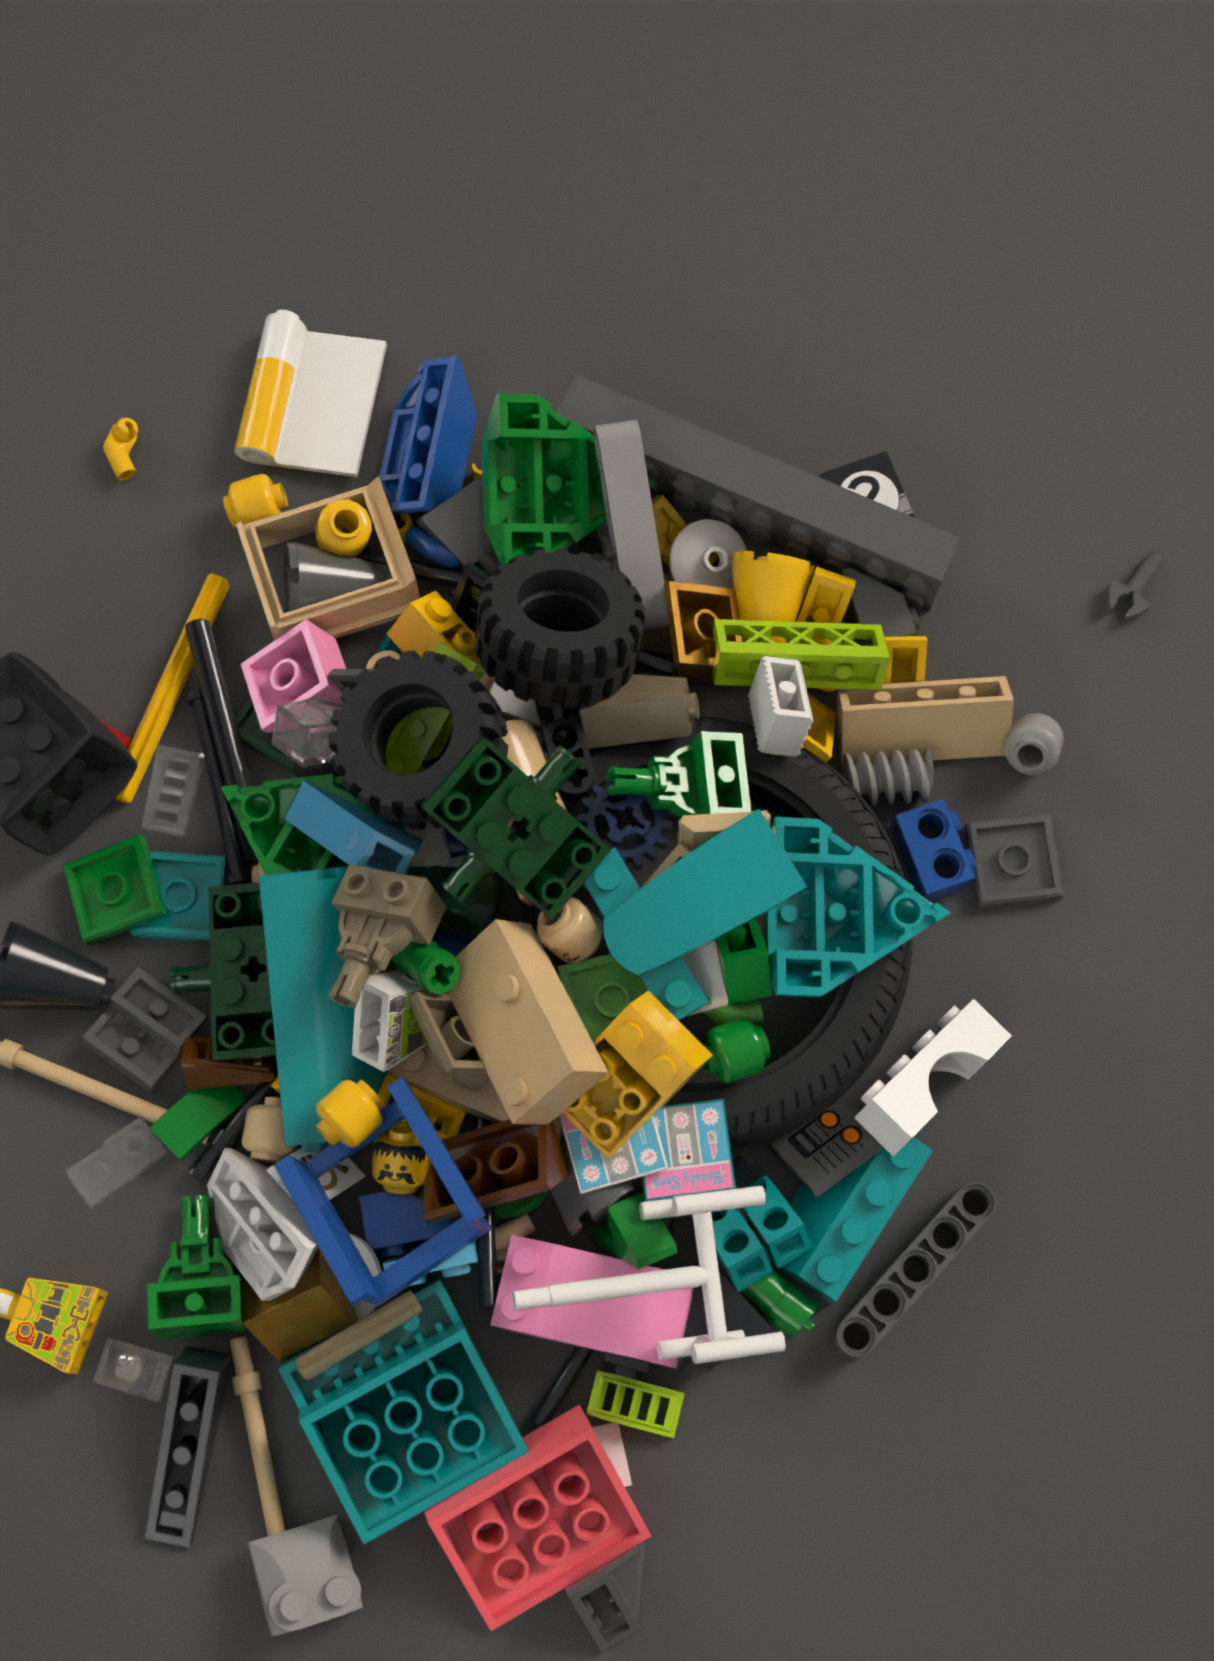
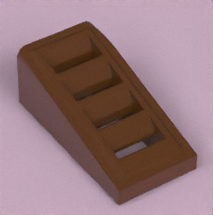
(203, 1072)

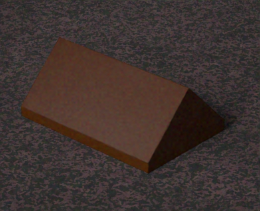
(499, 1166)

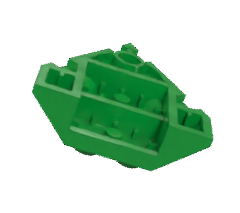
(538, 478)
(273, 839)

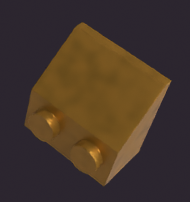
(691, 621)

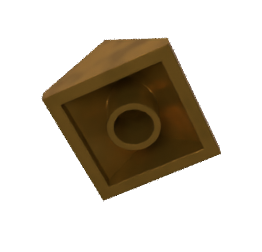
(301, 1315)

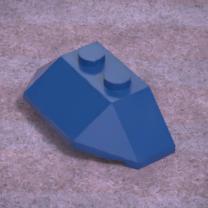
(429, 438)

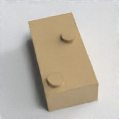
(524, 1024)

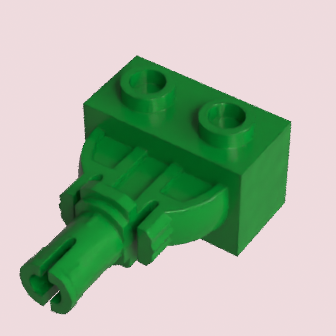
(692, 780)
(199, 1291)

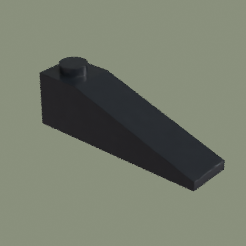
(187, 1444)

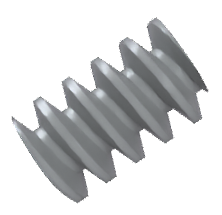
(890, 776)

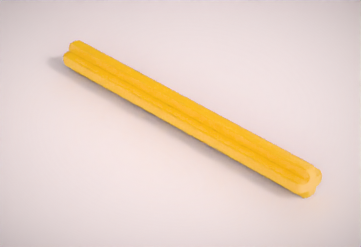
(171, 684)

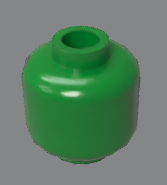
(737, 1050)

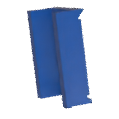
(332, 1236)

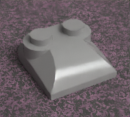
(305, 1576)

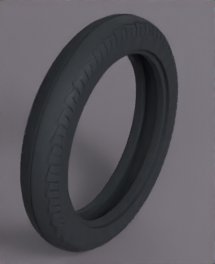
(864, 1005)

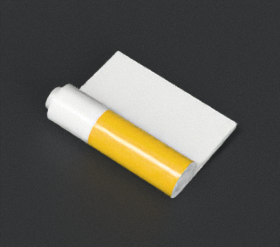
(309, 398)

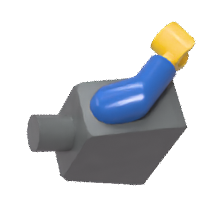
(454, 530)

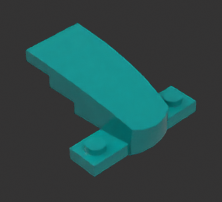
(691, 905)

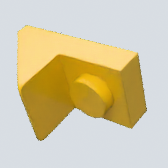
(826, 597)

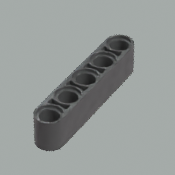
(931, 1256)

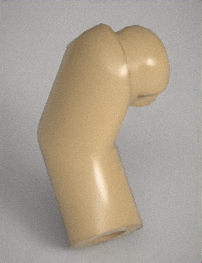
(518, 1226)

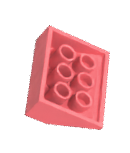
(538, 1521)

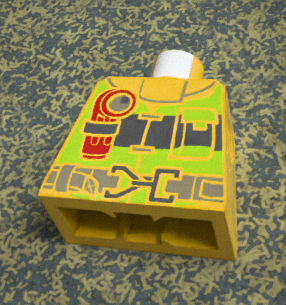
(53, 1320)

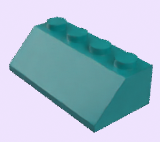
(850, 1218)

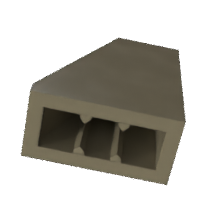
(641, 712)

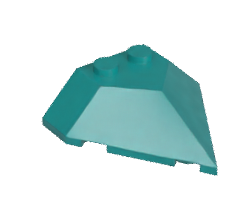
(843, 918)

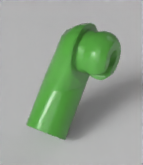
(751, 1011)

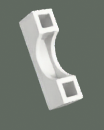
(905, 1105)

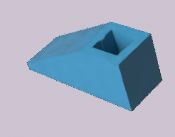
(351, 831)

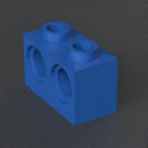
(922, 853)

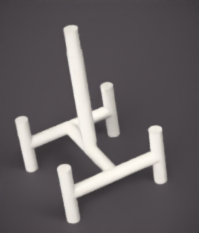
(718, 1342)

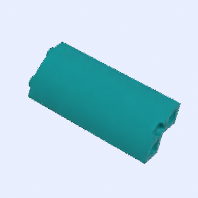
(309, 1027)

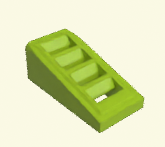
(598, 1394)

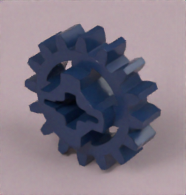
(640, 831)

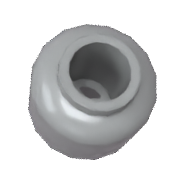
(1034, 744)

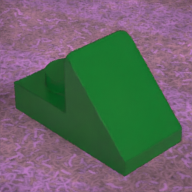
(630, 1237)

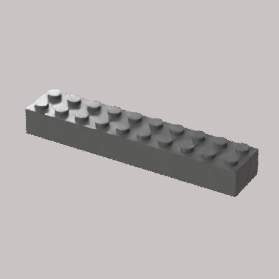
(774, 498)

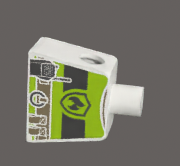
(384, 1021)

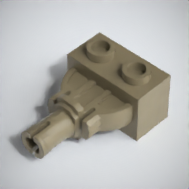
(378, 920)

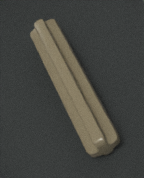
(358, 1335)

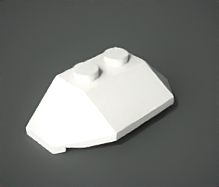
(259, 1225)

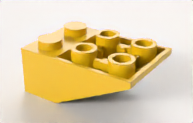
(646, 1063)

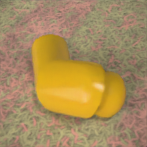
(118, 447)

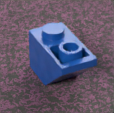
(396, 1223)

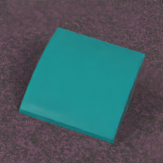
(406, 1417)

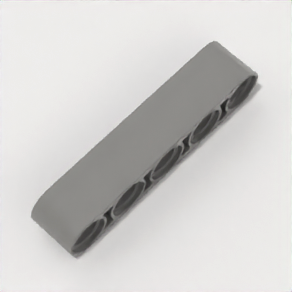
(631, 515)

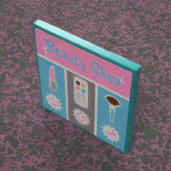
(695, 1150)

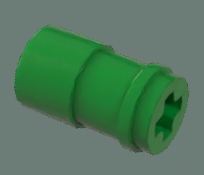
(429, 966)
(782, 1303)

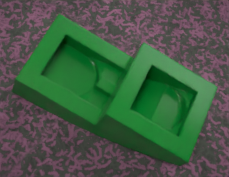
(196, 1118)

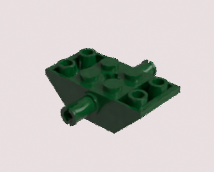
(543, 850)
(237, 951)

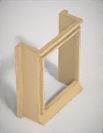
(349, 611)

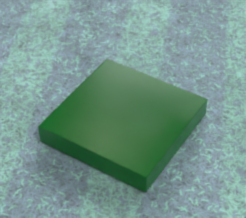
(114, 890)

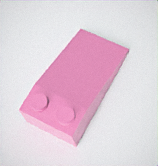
(615, 1325)

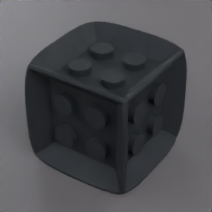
(54, 759)

